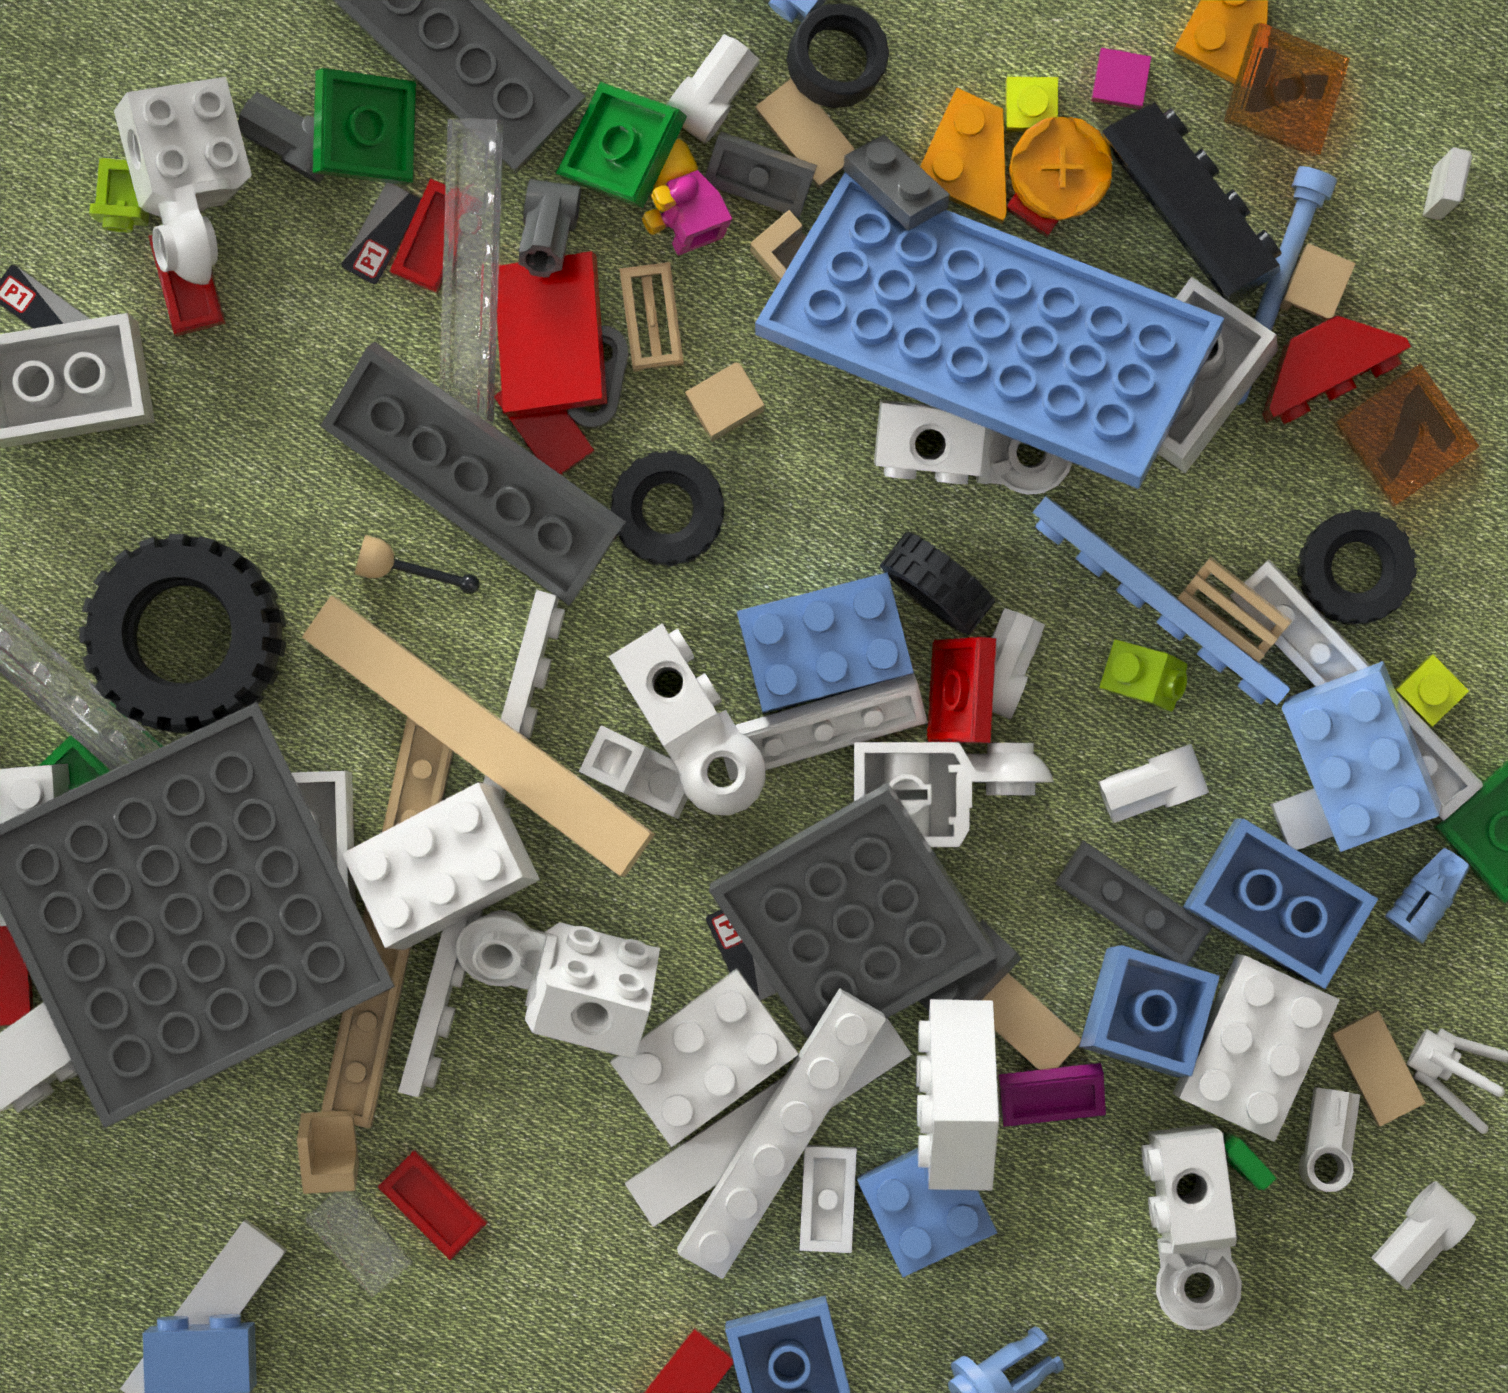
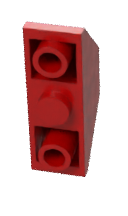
(1327, 362)

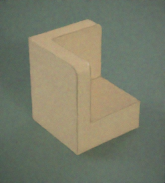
(778, 245)
(1317, 282)
(725, 401)
(328, 1151)

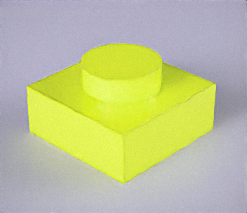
(1030, 101)
(1431, 690)

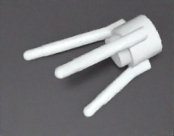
(1436, 1058)

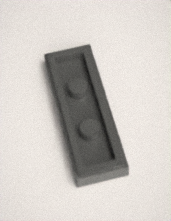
(1132, 904)

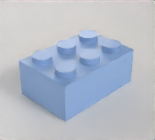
(1361, 756)

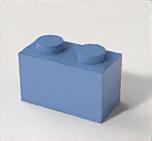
(200, 1356)

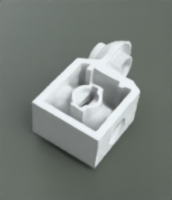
(181, 160)
(964, 451)
(689, 723)
(938, 779)
(577, 980)
(1193, 1226)

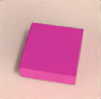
(1121, 78)

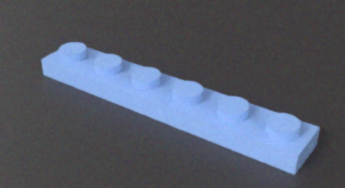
(1175, 617)

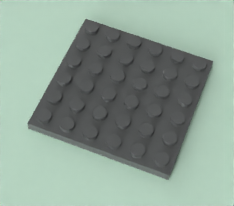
(183, 915)

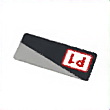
(381, 233)
(33, 301)
(737, 955)

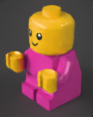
(687, 202)

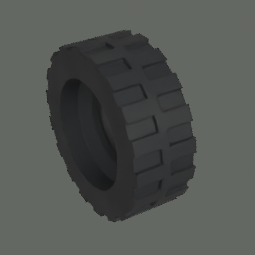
(695, 480)
(1385, 539)
(937, 583)

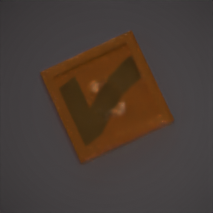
(1286, 89)
(1406, 435)

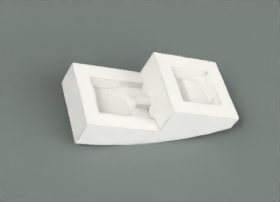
(635, 771)

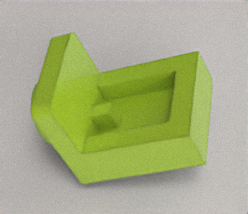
(116, 198)
(1144, 675)

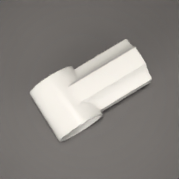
(713, 87)
(1015, 646)
(1163, 781)
(1330, 1132)
(1432, 1224)

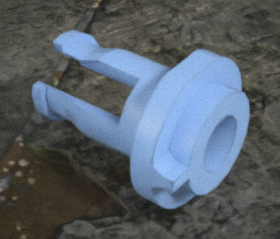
(989, 1374)

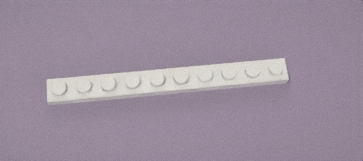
(435, 1015)

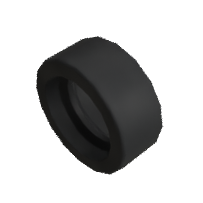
(860, 27)

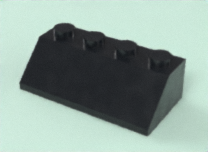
(1192, 203)

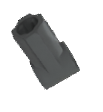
(280, 132)
(548, 218)

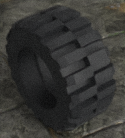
(115, 619)

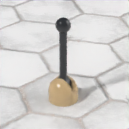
(378, 559)

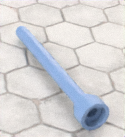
(1311, 190)

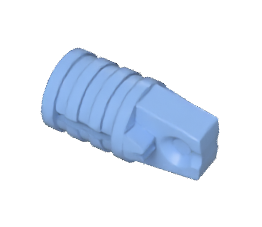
(1440, 882)

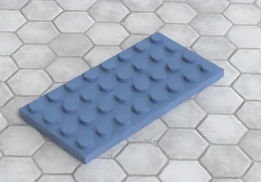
(993, 331)

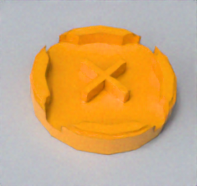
(1061, 168)

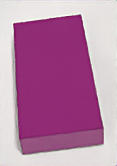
(1052, 1094)

